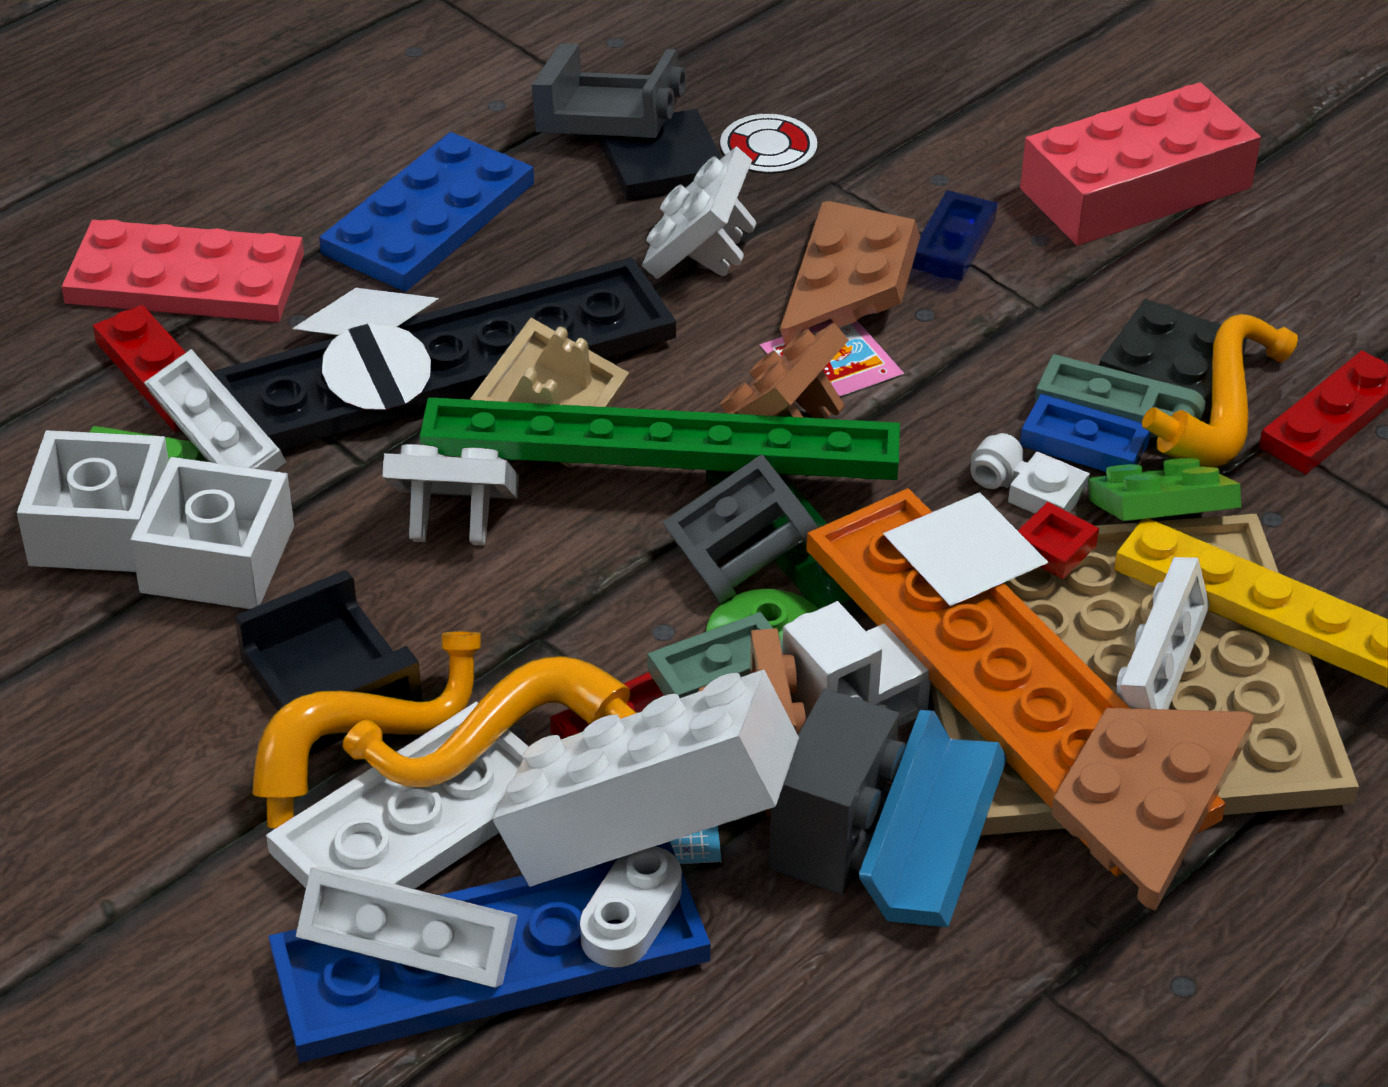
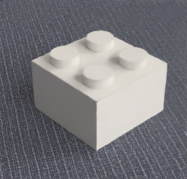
(88, 498)
(213, 533)

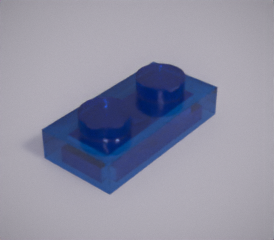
(954, 235)

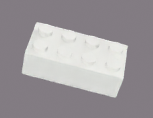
(647, 777)

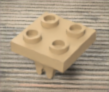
(552, 370)

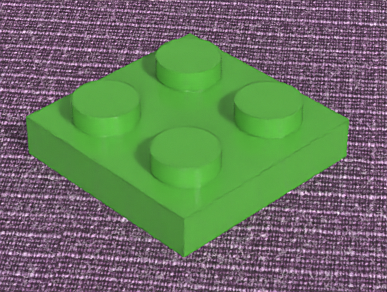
(1176, 490)

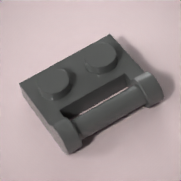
(732, 515)

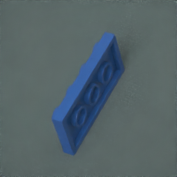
(426, 211)

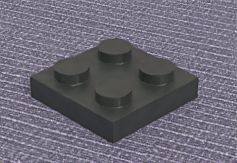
(1166, 348)

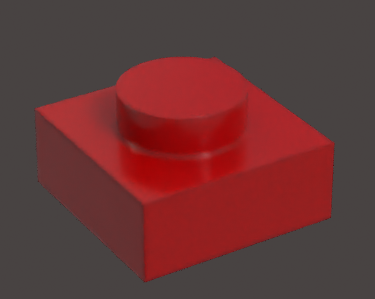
(1059, 538)

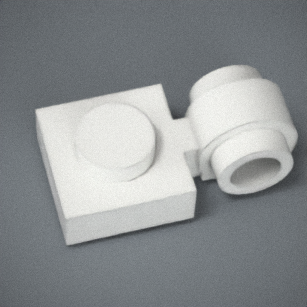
(1031, 484)

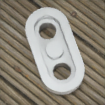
(640, 894)

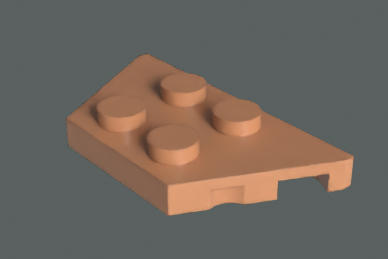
(851, 267)
(1148, 788)

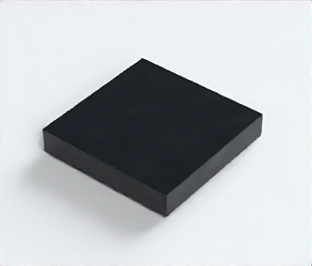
(660, 163)

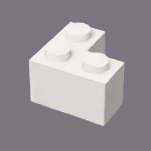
(863, 664)

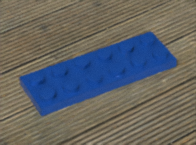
(357, 1000)

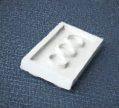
(401, 830)

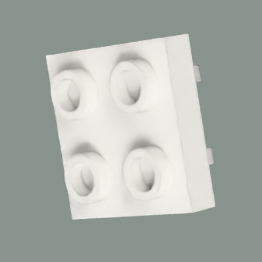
(703, 219)
(426, 472)

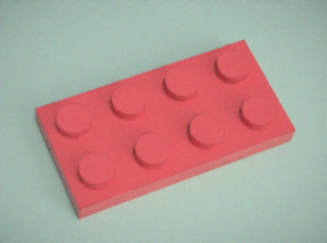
(184, 270)

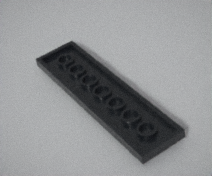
(604, 305)

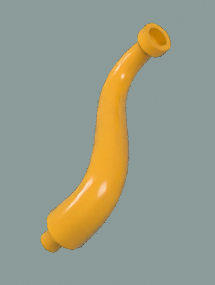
(1226, 433)
(542, 681)
(287, 738)

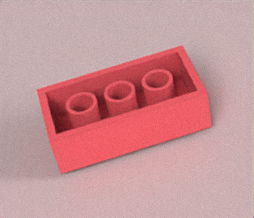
(1139, 163)

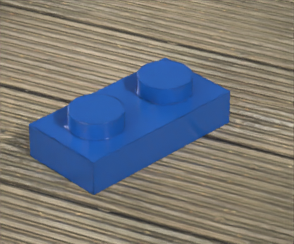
(1083, 434)

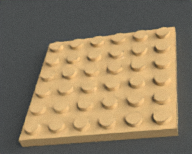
(1294, 744)

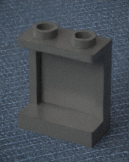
(605, 102)

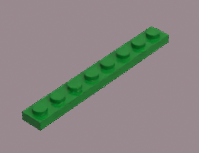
(663, 438)

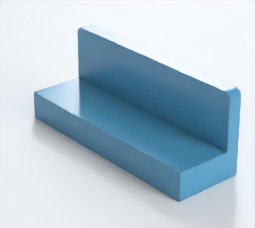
(931, 824)

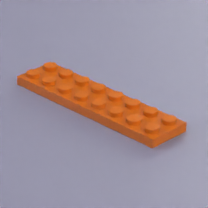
(982, 653)

